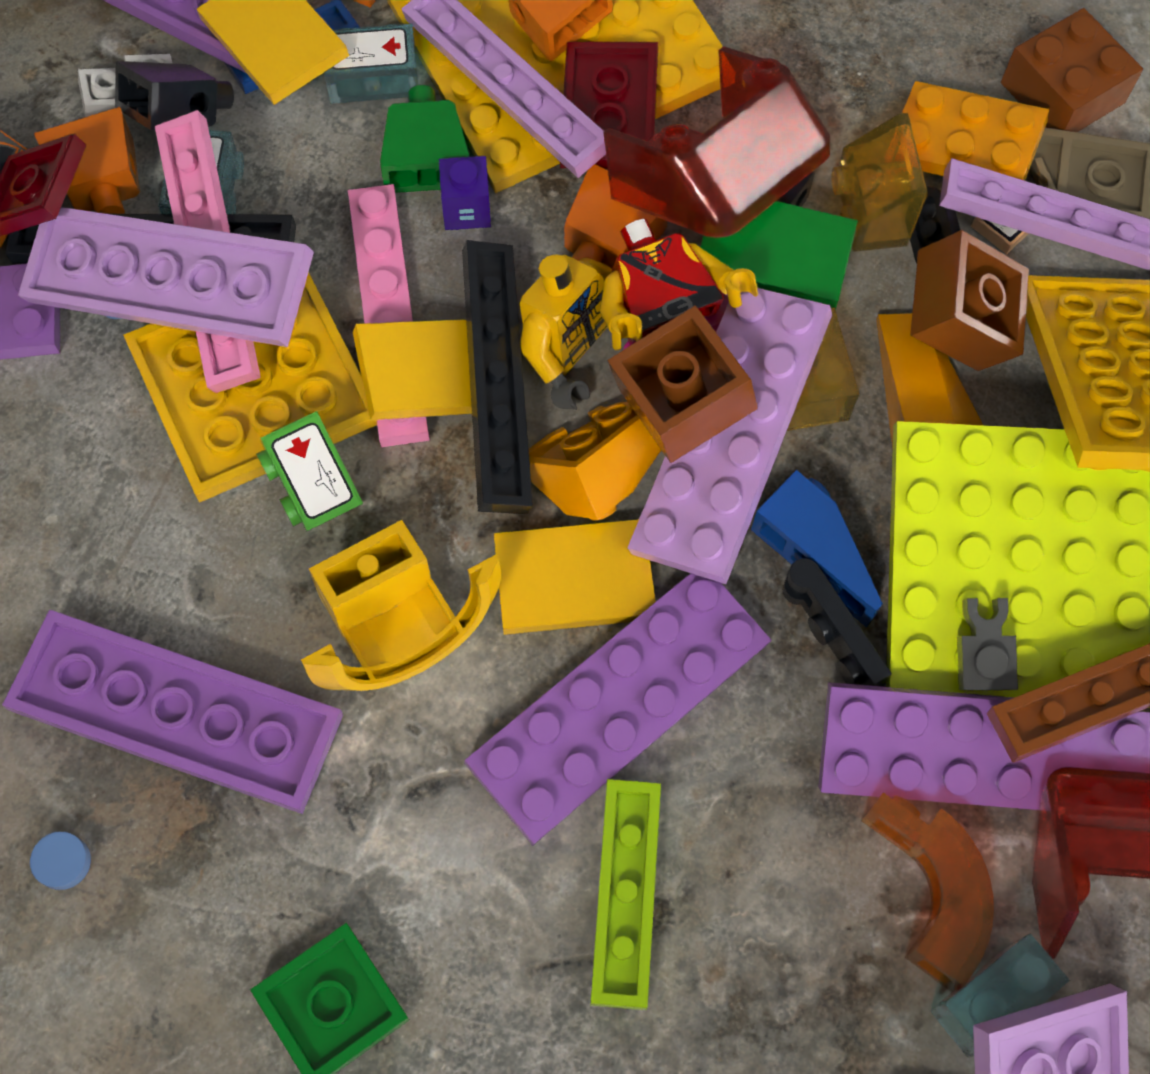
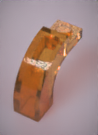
(958, 886)

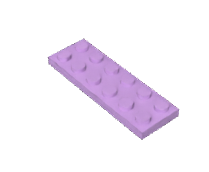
(168, 275)
(711, 493)

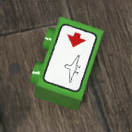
(309, 472)

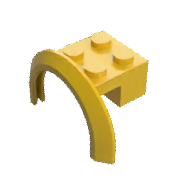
(392, 611)

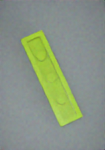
(626, 895)

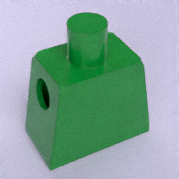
(417, 138)

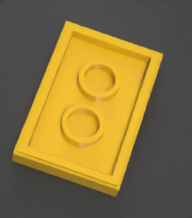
(275, 41)
(414, 368)
(571, 577)

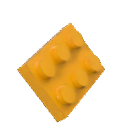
(973, 130)

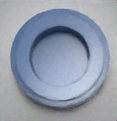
(60, 860)

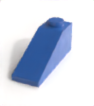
(807, 524)

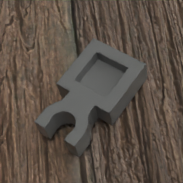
(986, 656)

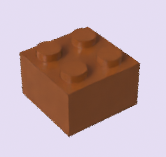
(1072, 72)
(970, 301)
(683, 383)

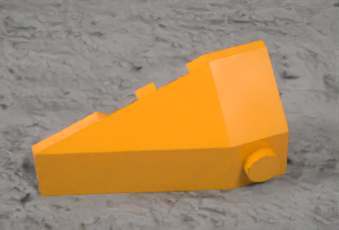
(919, 378)
(594, 464)

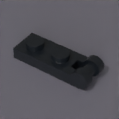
(834, 625)

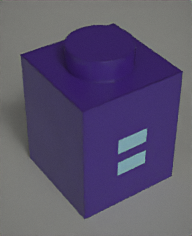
(465, 193)

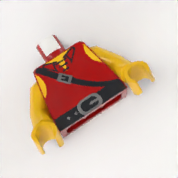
(664, 280)

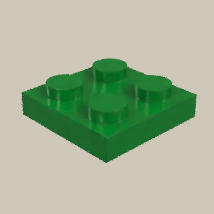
(329, 1004)

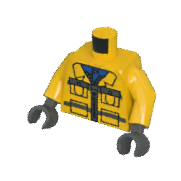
(563, 322)

